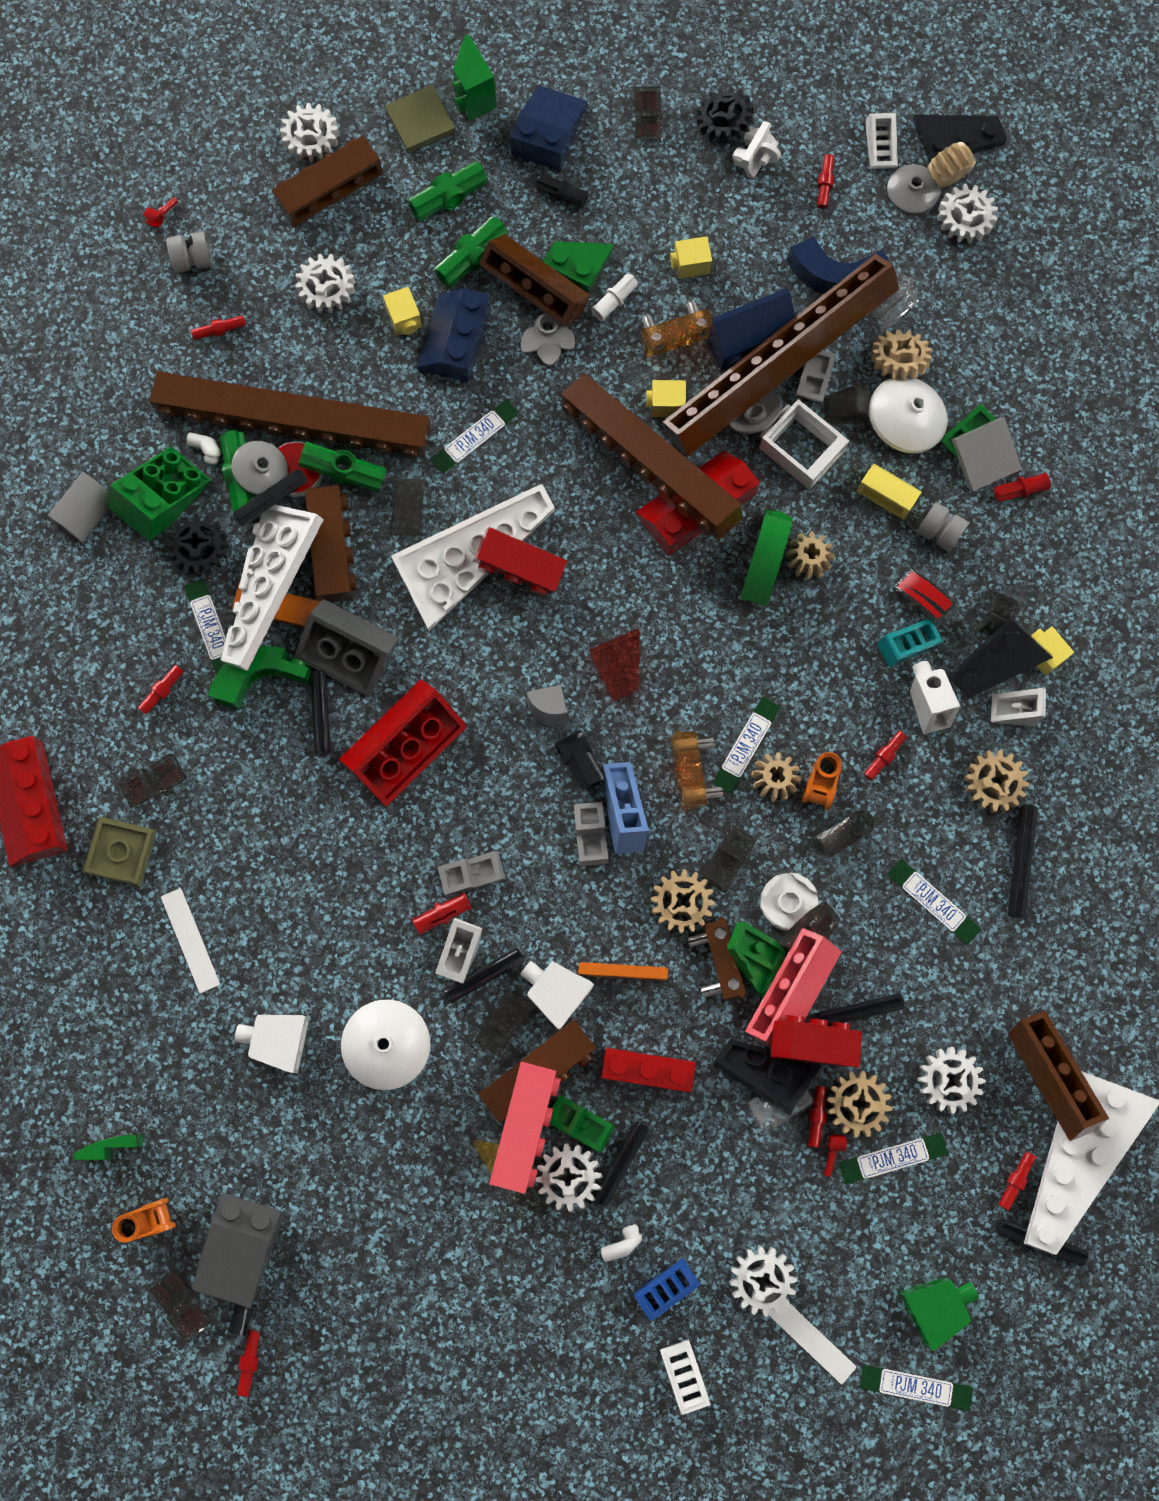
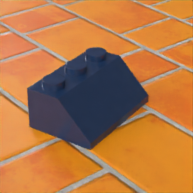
(748, 326)
(455, 334)

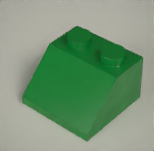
(473, 82)

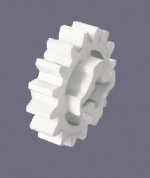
(309, 132)
(967, 213)
(321, 279)
(941, 1071)
(568, 1163)
(767, 1266)

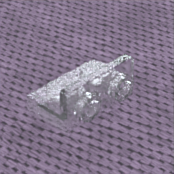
(897, 304)

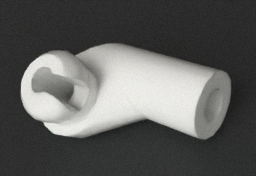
(208, 446)
(624, 1247)

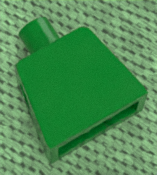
(939, 1309)

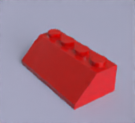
(673, 529)
(403, 742)
(28, 803)

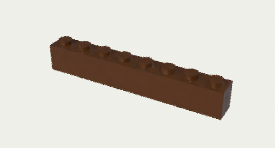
(651, 457)

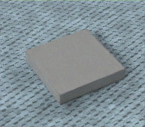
(987, 454)

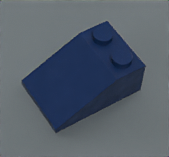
(547, 127)

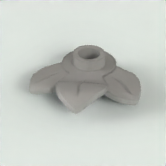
(547, 342)

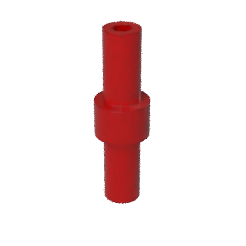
(825, 181)
(218, 327)
(160, 689)
(885, 755)
(817, 1116)
(1017, 1181)
(248, 1363)

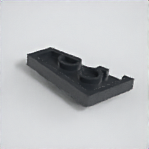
(942, 131)
(999, 658)
(773, 1079)

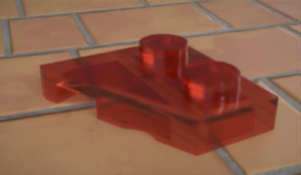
(618, 664)

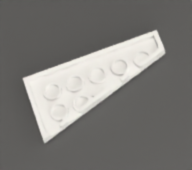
(442, 566)
(268, 572)
(1081, 1167)

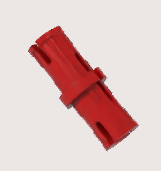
(441, 913)

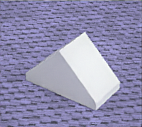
(1019, 707)
(459, 950)

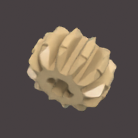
(951, 164)
(818, 551)
(764, 777)

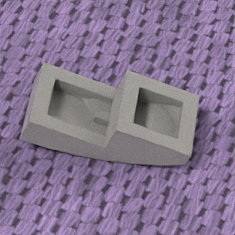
(816, 376)
(590, 834)
(471, 873)

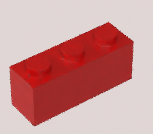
(519, 562)
(816, 1042)
(648, 1070)

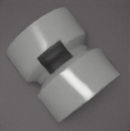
(189, 252)
(942, 527)

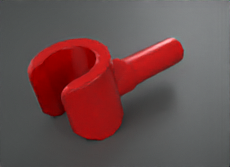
(154, 217)
(835, 1143)

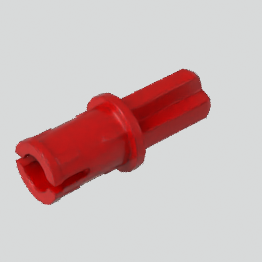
(1022, 487)

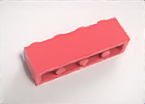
(795, 984)
(523, 1128)

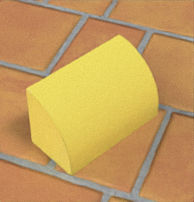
(888, 491)

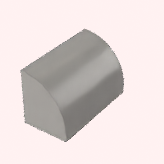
(81, 507)
(548, 706)

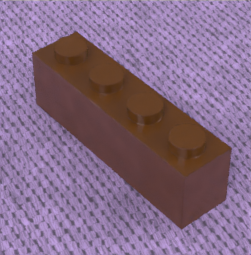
(327, 181)
(534, 279)
(329, 548)
(558, 1053)
(1058, 1076)

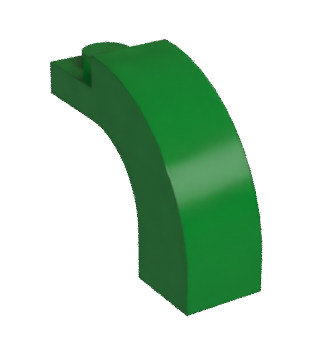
(767, 557)
(233, 683)

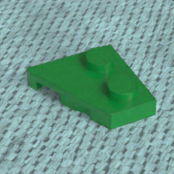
(579, 261)
(756, 956)

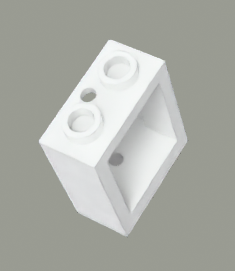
(815, 424)

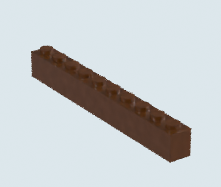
(781, 354)
(290, 415)

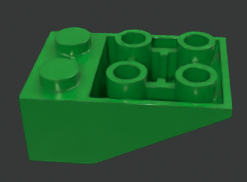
(156, 492)

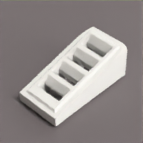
(882, 120)
(693, 1404)

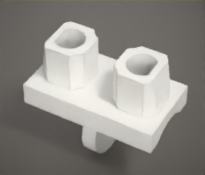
(760, 151)

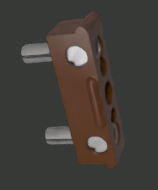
(726, 967)

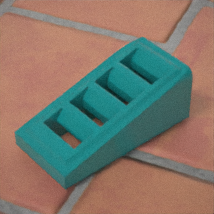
(894, 650)

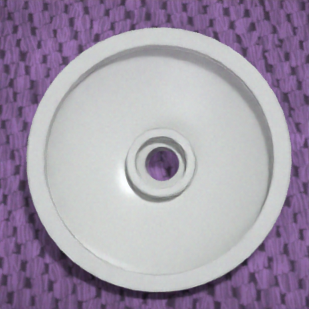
(901, 422)
(406, 1051)

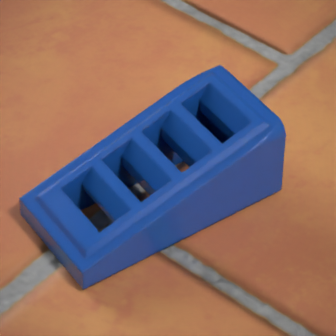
(660, 1279)

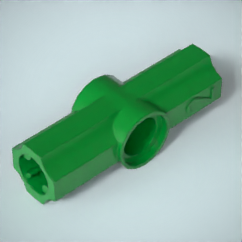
(447, 191)
(468, 252)
(230, 443)
(326, 461)

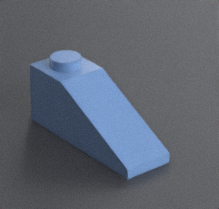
(624, 808)

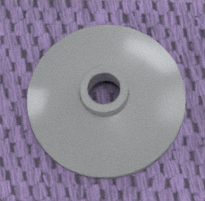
(913, 198)
(759, 415)
(250, 475)

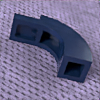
(818, 269)

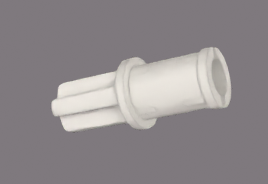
(614, 297)

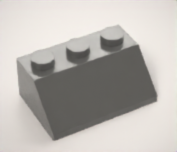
(345, 647)

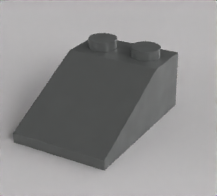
(237, 1250)

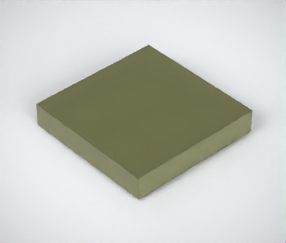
(420, 119)
(119, 851)

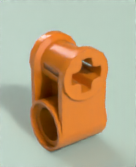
(821, 786)
(149, 1220)

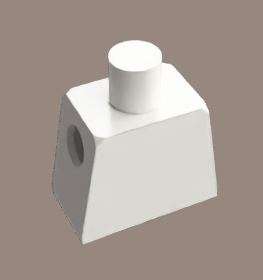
(933, 698)
(556, 991)
(275, 1040)

